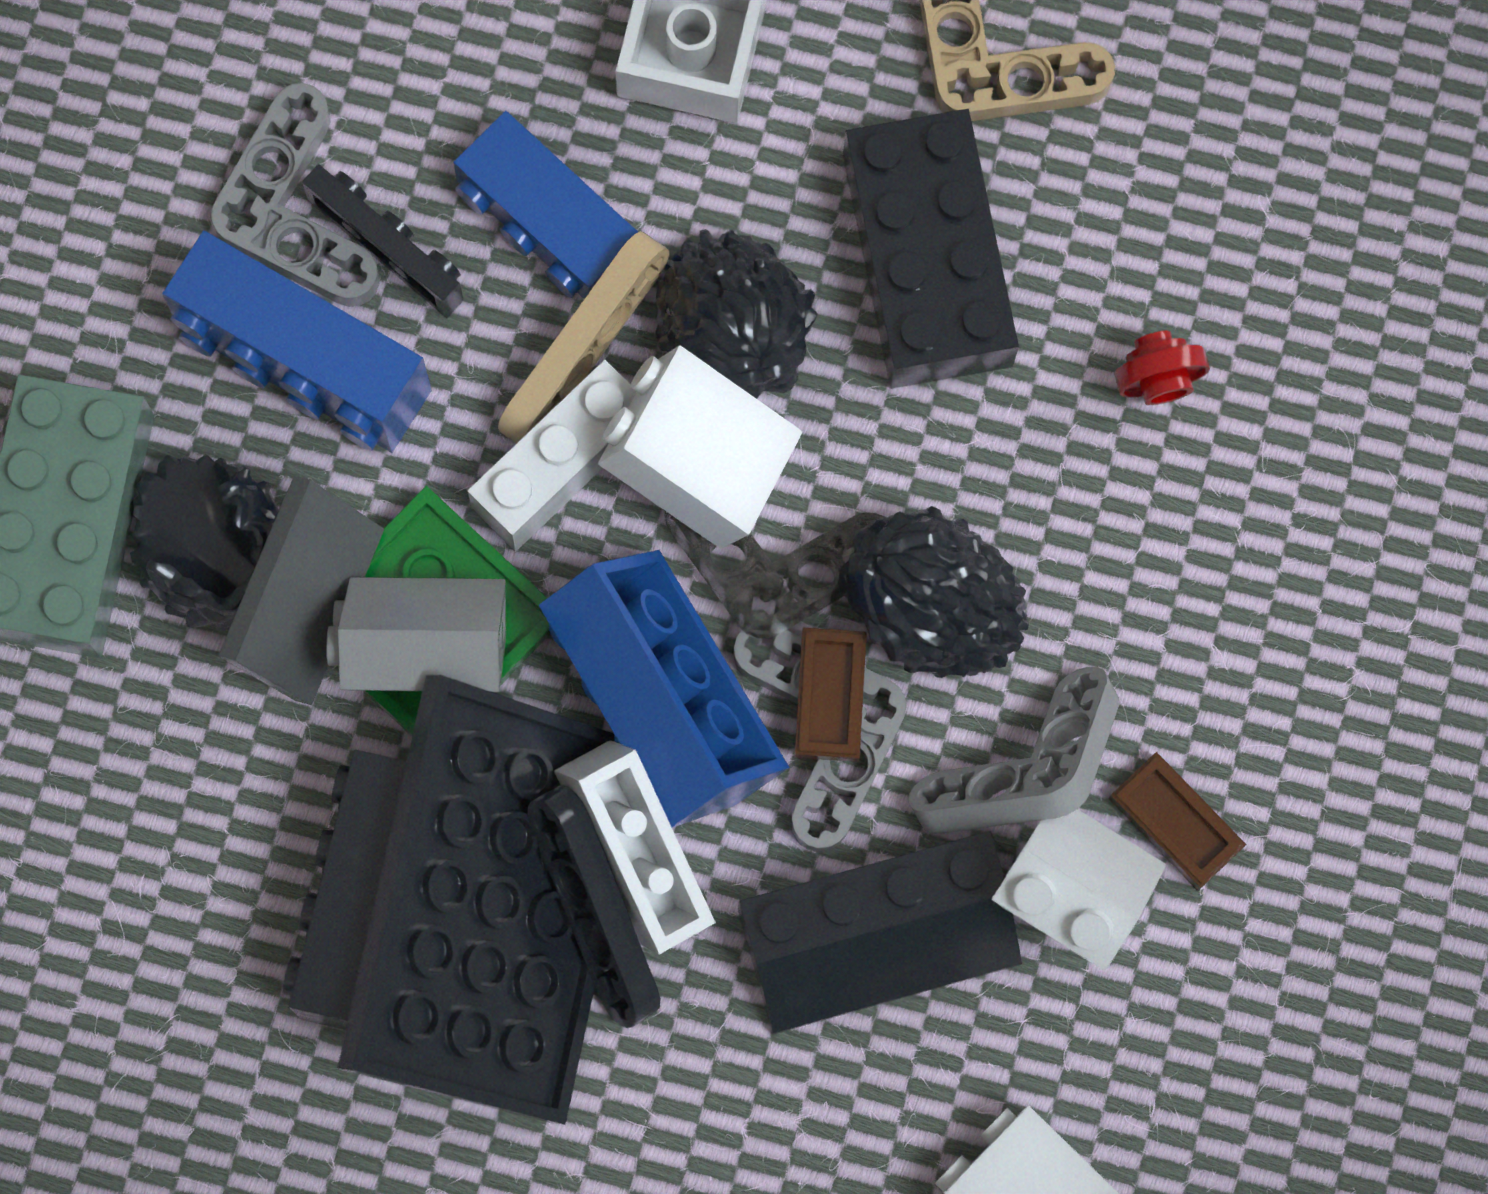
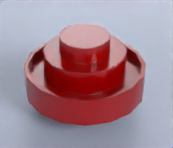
(1161, 368)

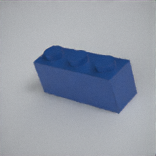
(541, 205)

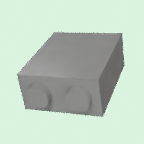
(409, 628)

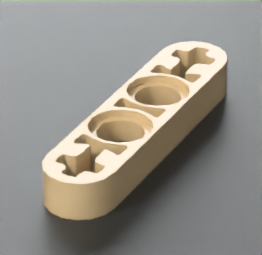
(586, 334)

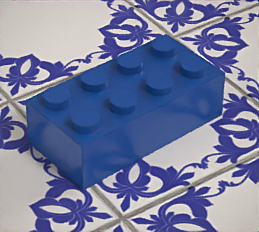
(297, 343)
(663, 685)

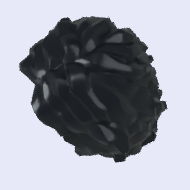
(736, 311)
(200, 536)
(934, 594)

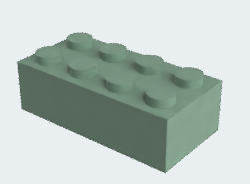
(66, 510)

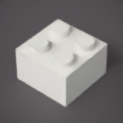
(690, 54)

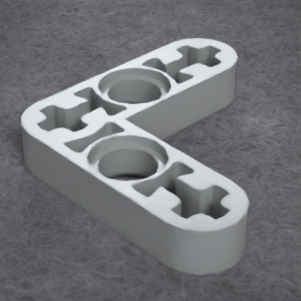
(276, 221)
(874, 744)
(1034, 785)

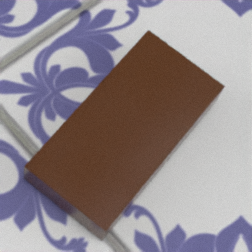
(830, 694)
(1177, 821)

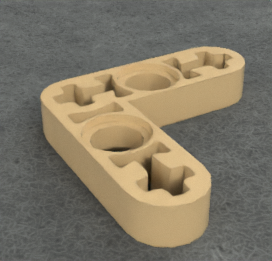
(975, 65)

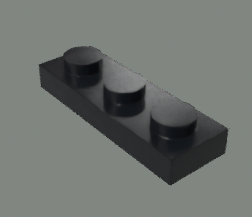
(385, 238)

